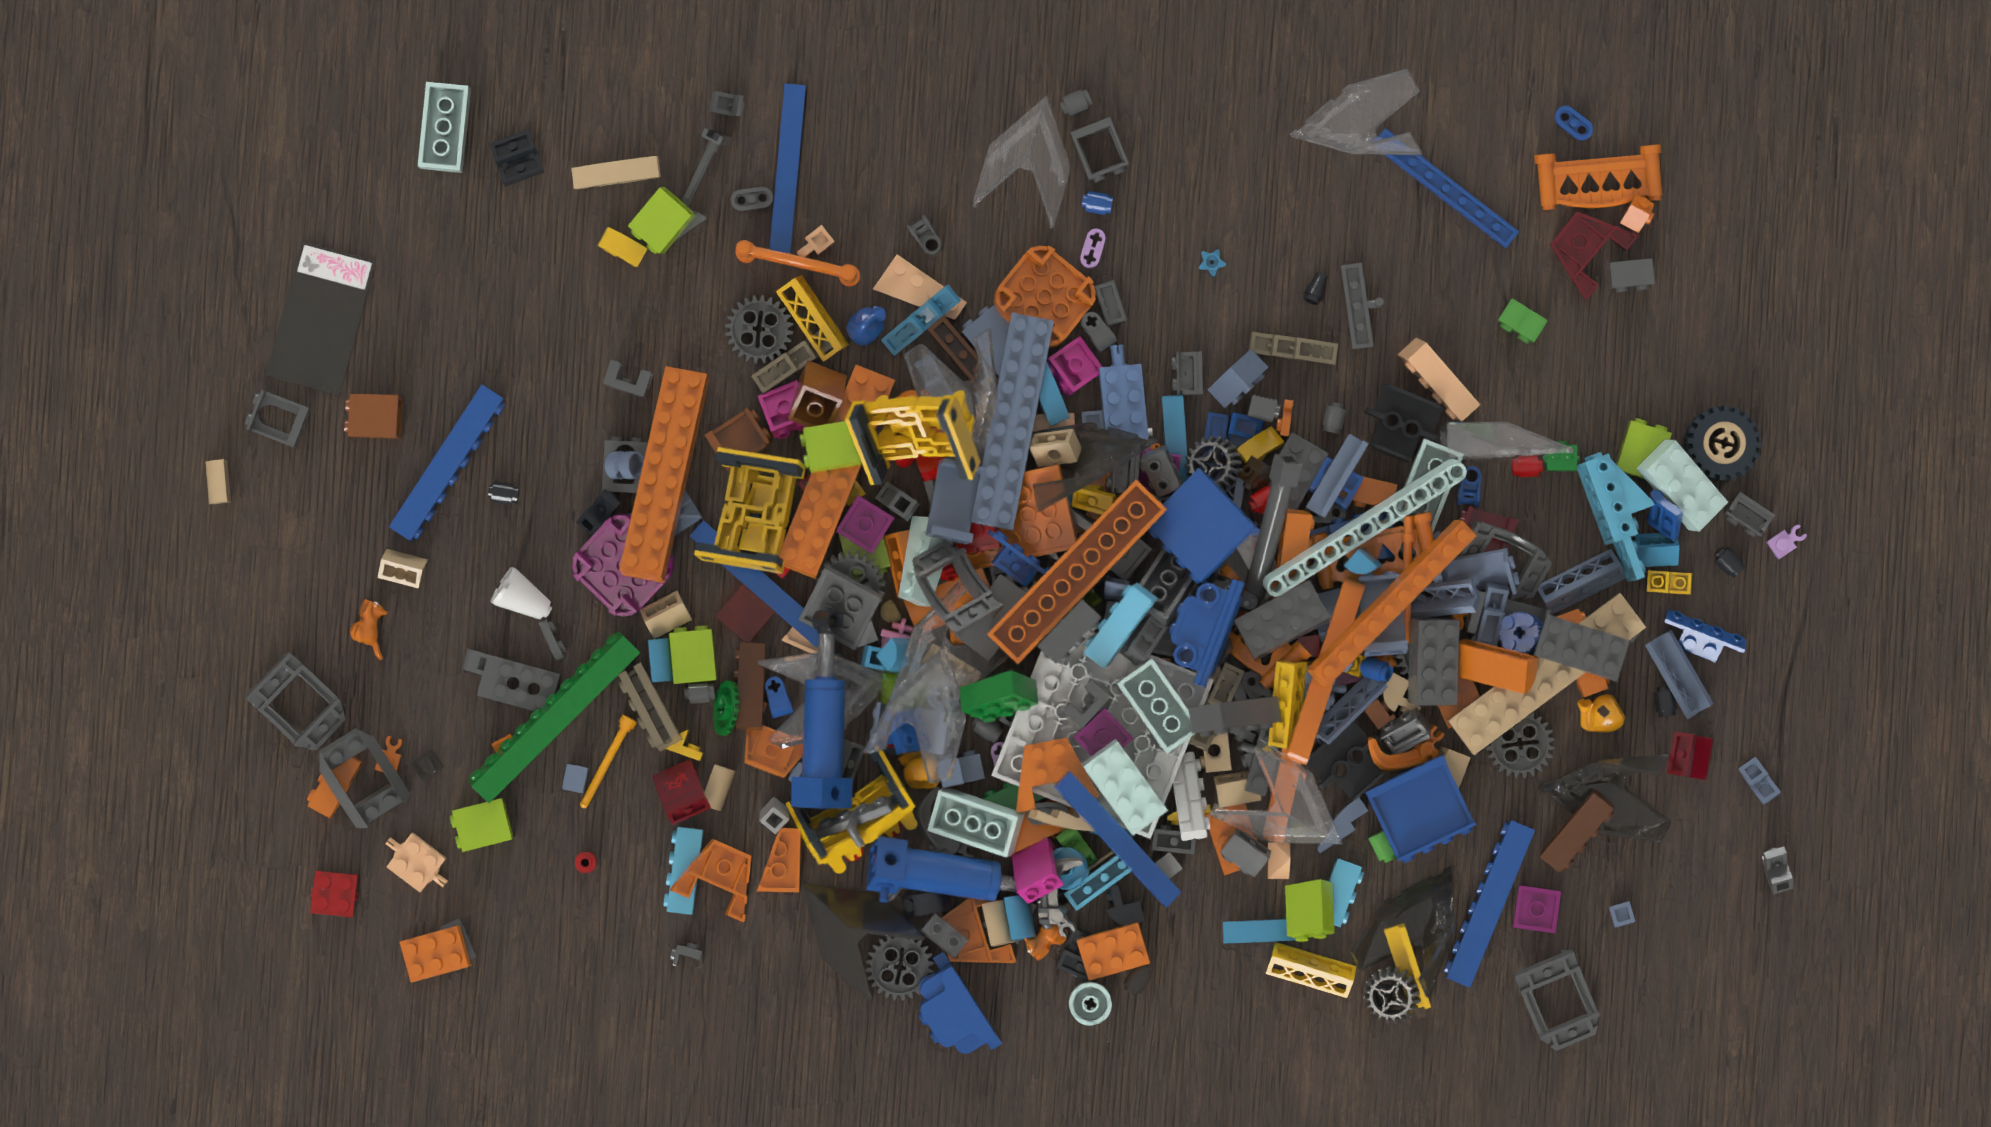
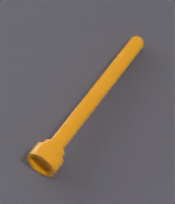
(626, 724)

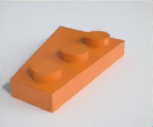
(783, 865)

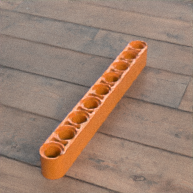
(1317, 694)

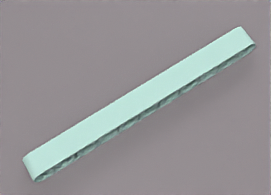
(1375, 527)

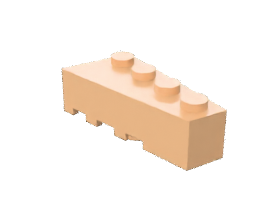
(1439, 379)

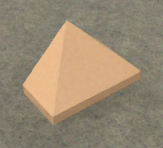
(1279, 861)

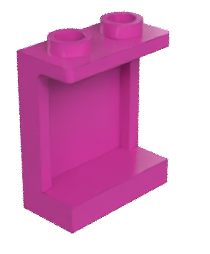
(1036, 870)

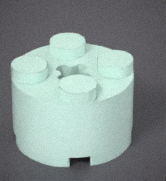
(1096, 1013)

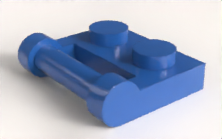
(1350, 487)
(1668, 520)

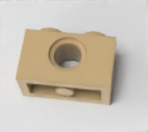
(1055, 447)

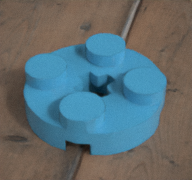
(1077, 874)

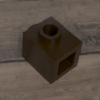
(1255, 474)

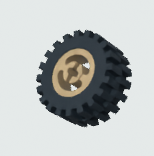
(1729, 420)

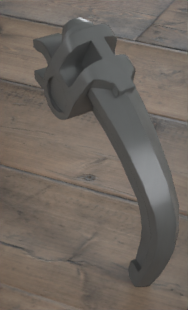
(937, 842)
(1048, 907)

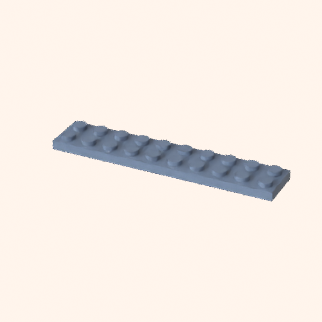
(1012, 421)

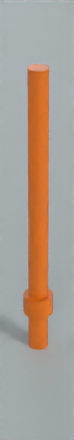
(1407, 538)

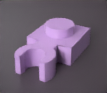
(1783, 543)

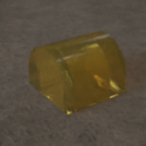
(890, 612)

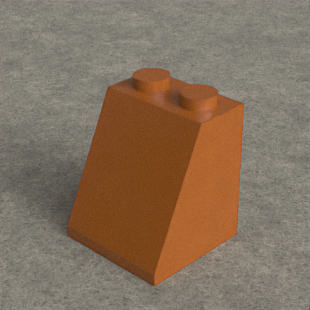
(817, 395)
(374, 416)

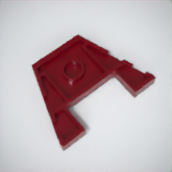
(1581, 241)

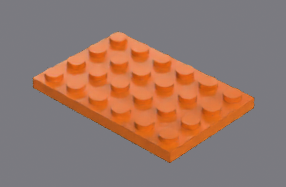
(1035, 531)

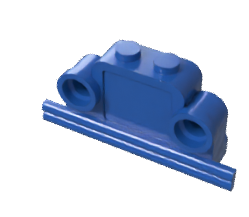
(1205, 627)
(953, 1011)

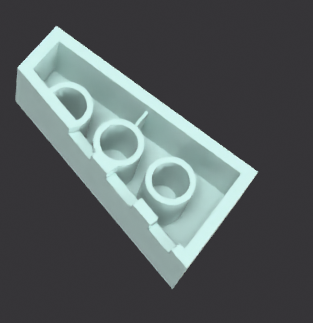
(916, 545)

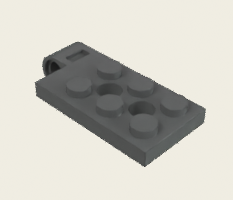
(497, 671)

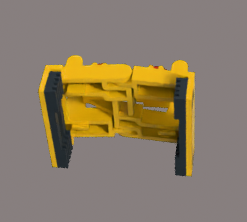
(913, 421)
(767, 497)
(832, 848)

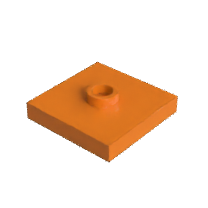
(1465, 695)

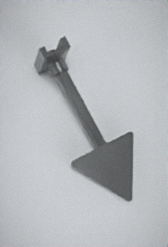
(712, 146)

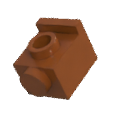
(1378, 713)

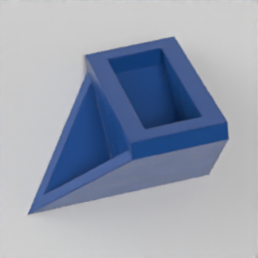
(1242, 429)

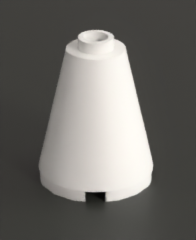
(520, 596)

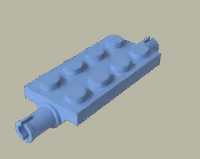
(1123, 395)

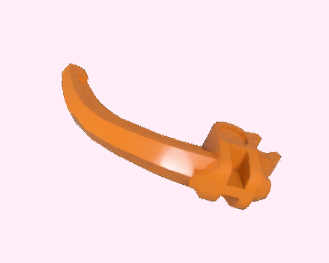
(1418, 755)

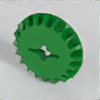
(726, 708)

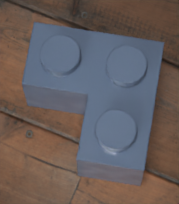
(1238, 379)
(966, 769)

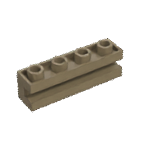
(650, 708)

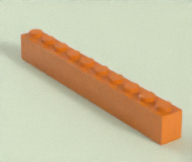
(1391, 602)

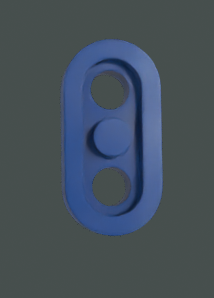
(1574, 121)

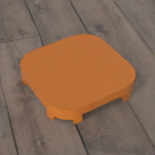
(1047, 289)

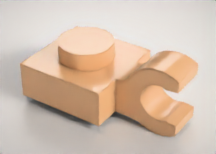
(817, 241)

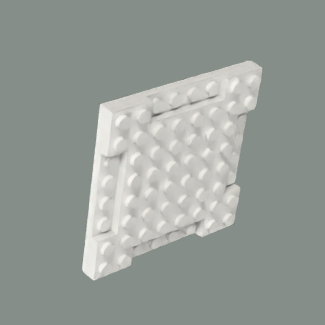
(1065, 685)

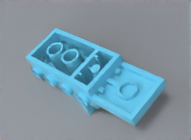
(1613, 501)

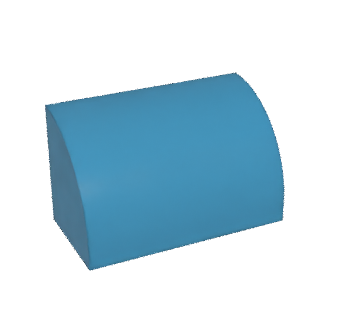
(1657, 550)
(1362, 562)
(893, 653)
(660, 660)
(1019, 918)

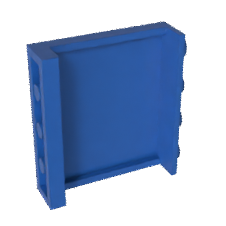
(1201, 526)
(1420, 809)

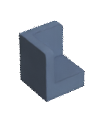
(575, 778)

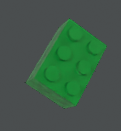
(998, 696)

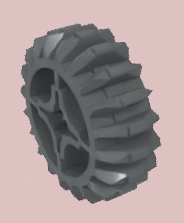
(1215, 456)
(1385, 990)

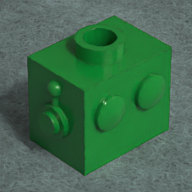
(1562, 461)

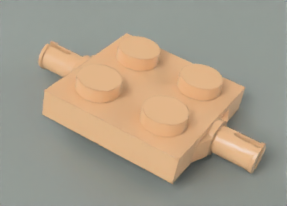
(416, 862)

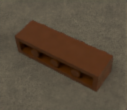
(955, 346)
(750, 685)
(1577, 830)

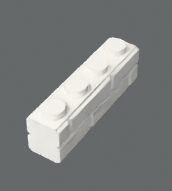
(1189, 800)

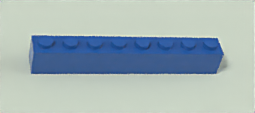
(447, 462)
(1489, 903)

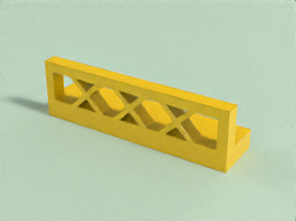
(819, 315)
(1286, 684)
(1405, 958)
(1312, 966)

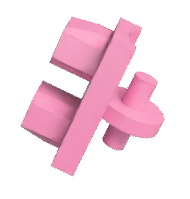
(887, 634)

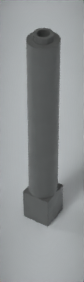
(1284, 476)

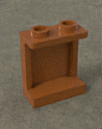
(740, 434)

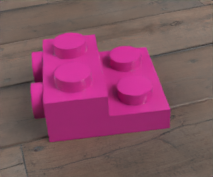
(1073, 366)
(776, 408)

